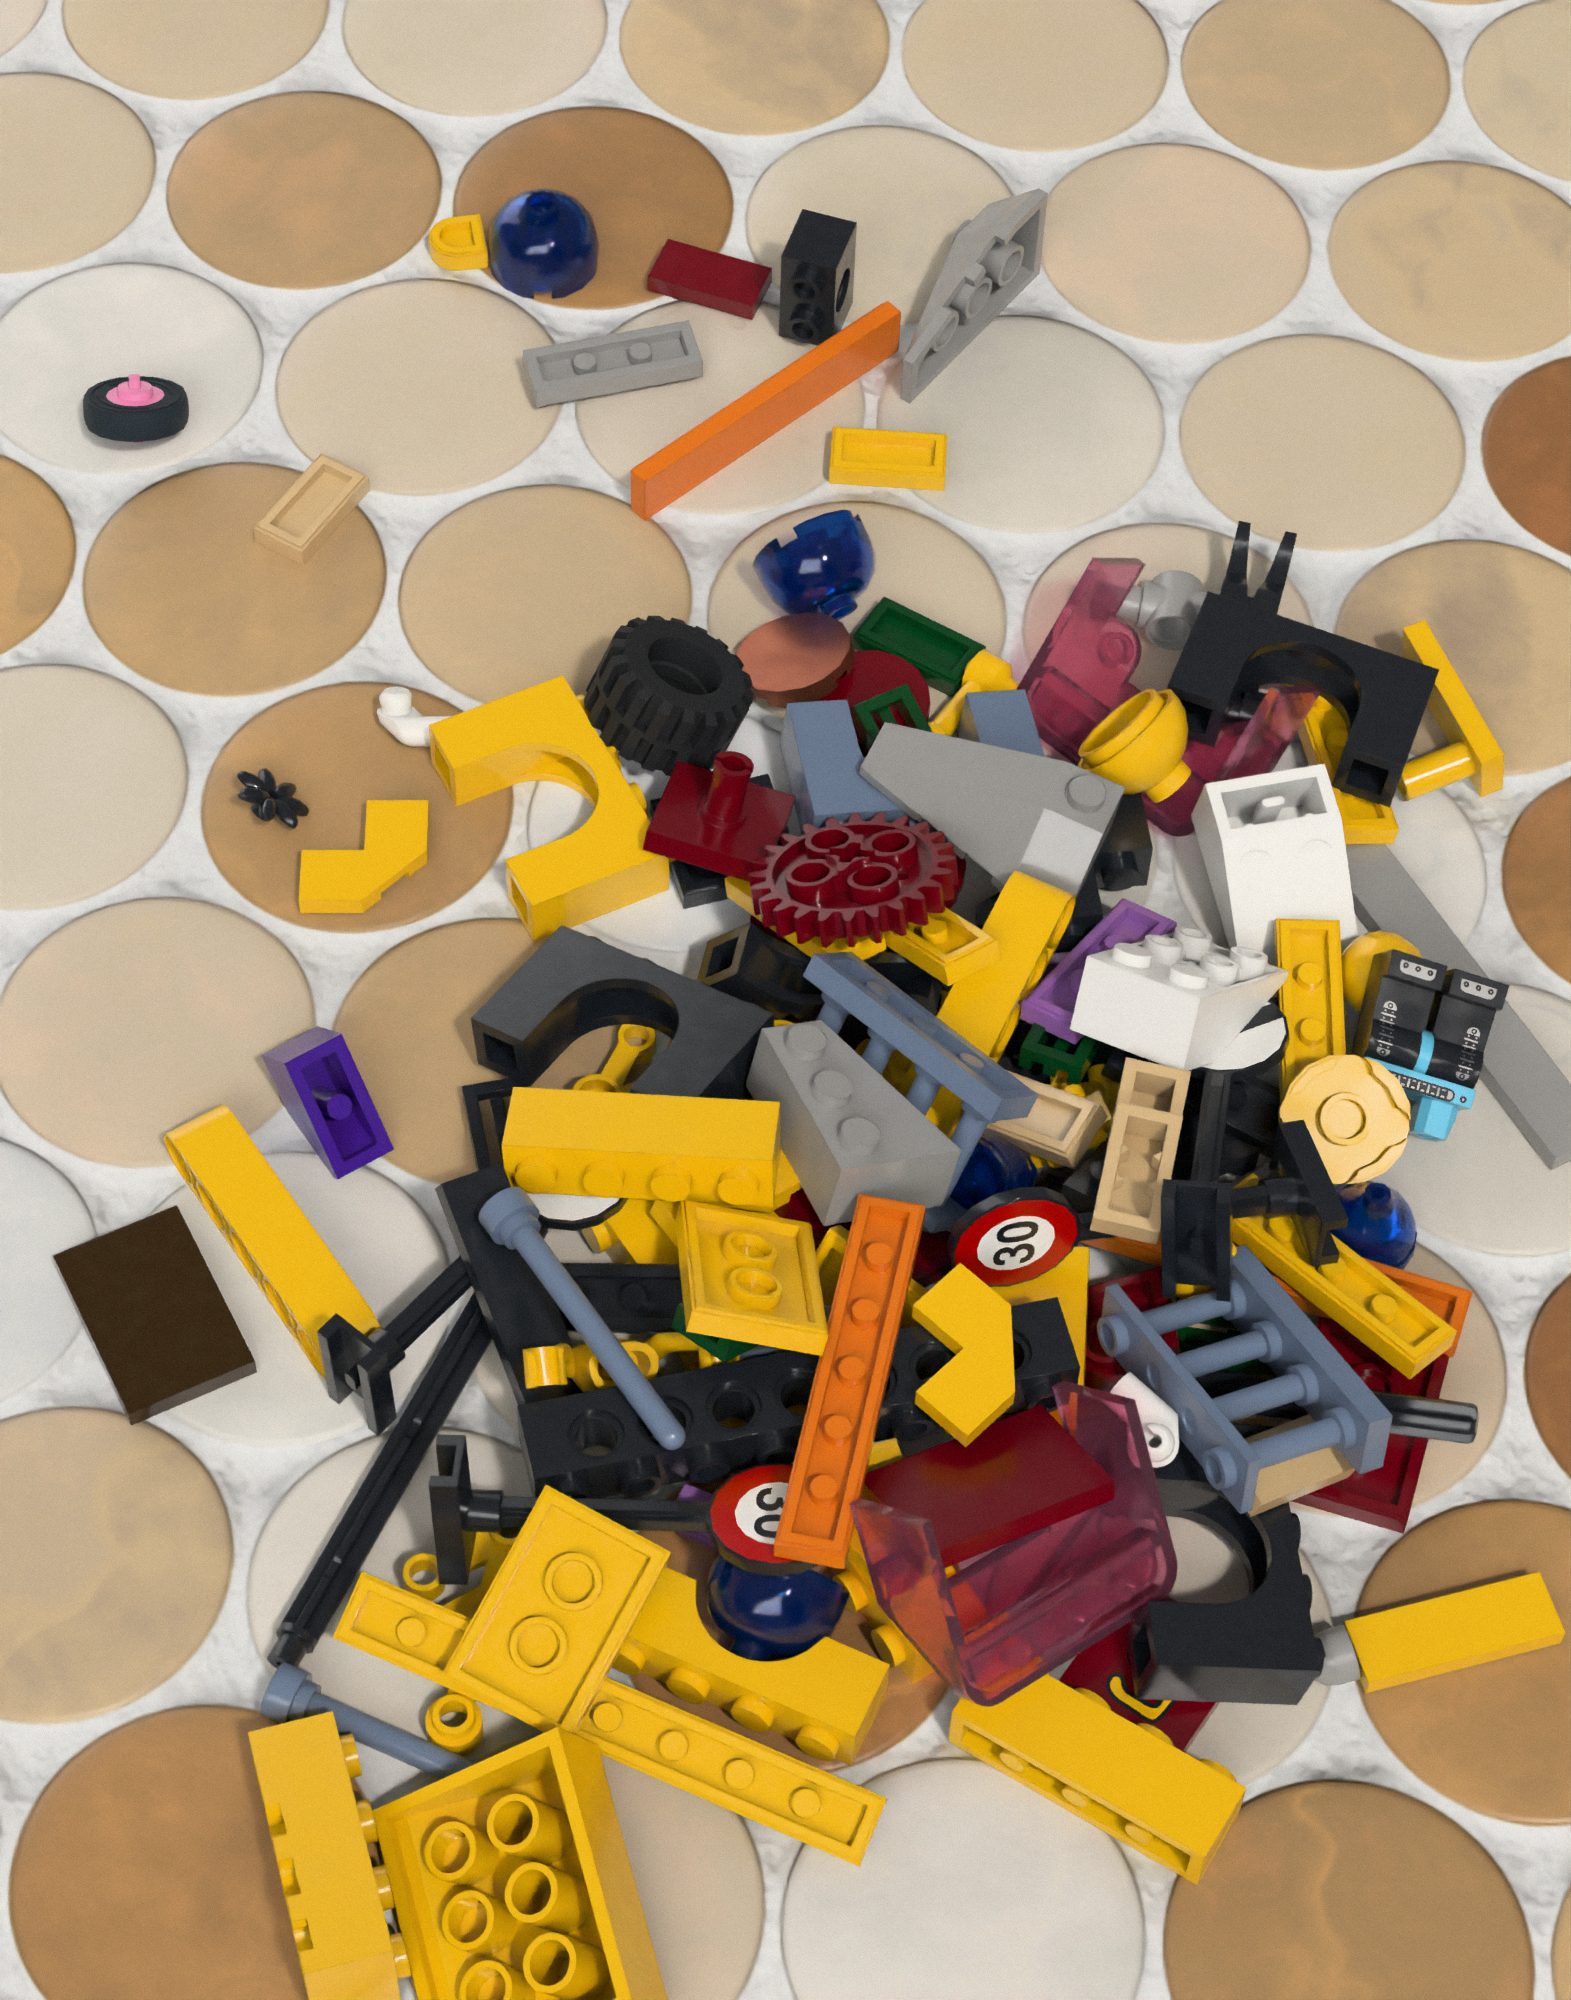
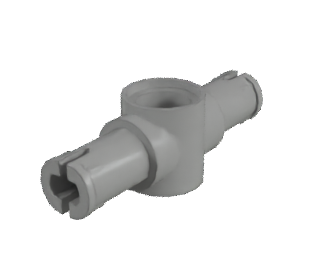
(1165, 607)

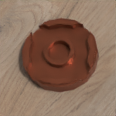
(797, 658)

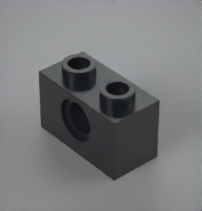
(817, 277)

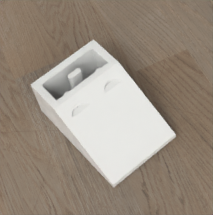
(1275, 853)
(1173, 996)

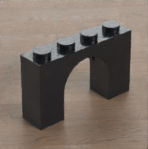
(1372, 689)
(586, 985)
(1239, 1649)

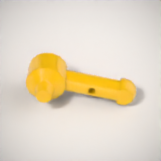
(981, 674)

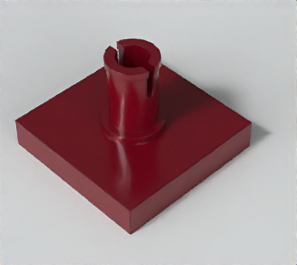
(718, 816)

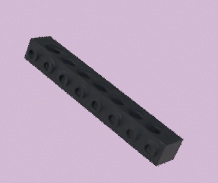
(758, 1393)

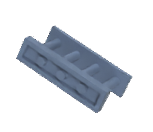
(935, 1048)
(1275, 1333)

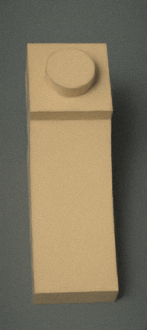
(1140, 1150)

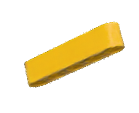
(987, 1004)
(266, 1229)

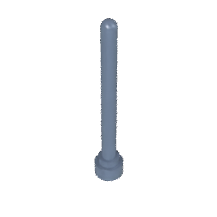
(513, 1221)
(294, 1696)

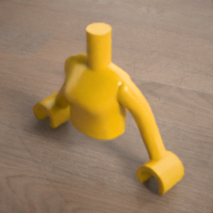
(555, 1363)

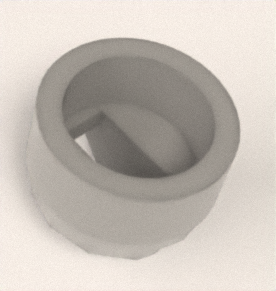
(1339, 1657)

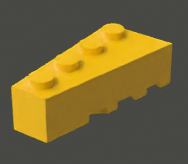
(325, 1862)

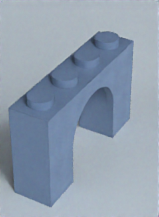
(826, 758)

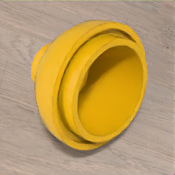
(1141, 745)

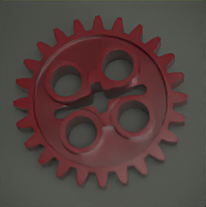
(853, 879)

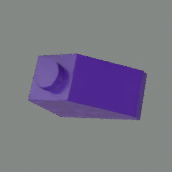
(328, 1100)

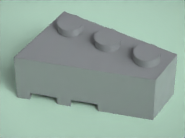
(847, 1124)

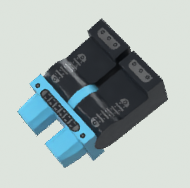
(1428, 1034)

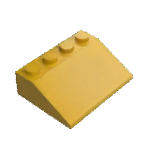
(519, 1881)

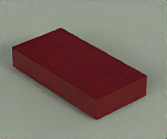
(709, 279)

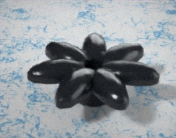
(269, 799)

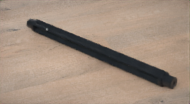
(383, 1487)

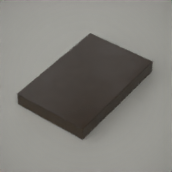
(154, 1315)

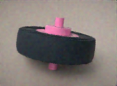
(135, 408)

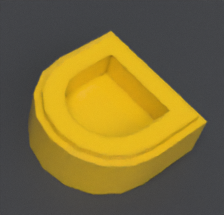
(459, 243)

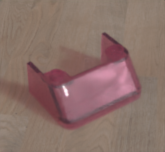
(1086, 674)
(1039, 1594)

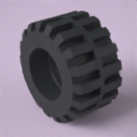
(668, 694)

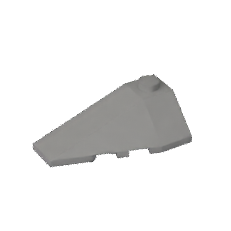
(982, 275)
(997, 803)

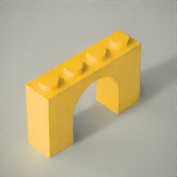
(548, 737)

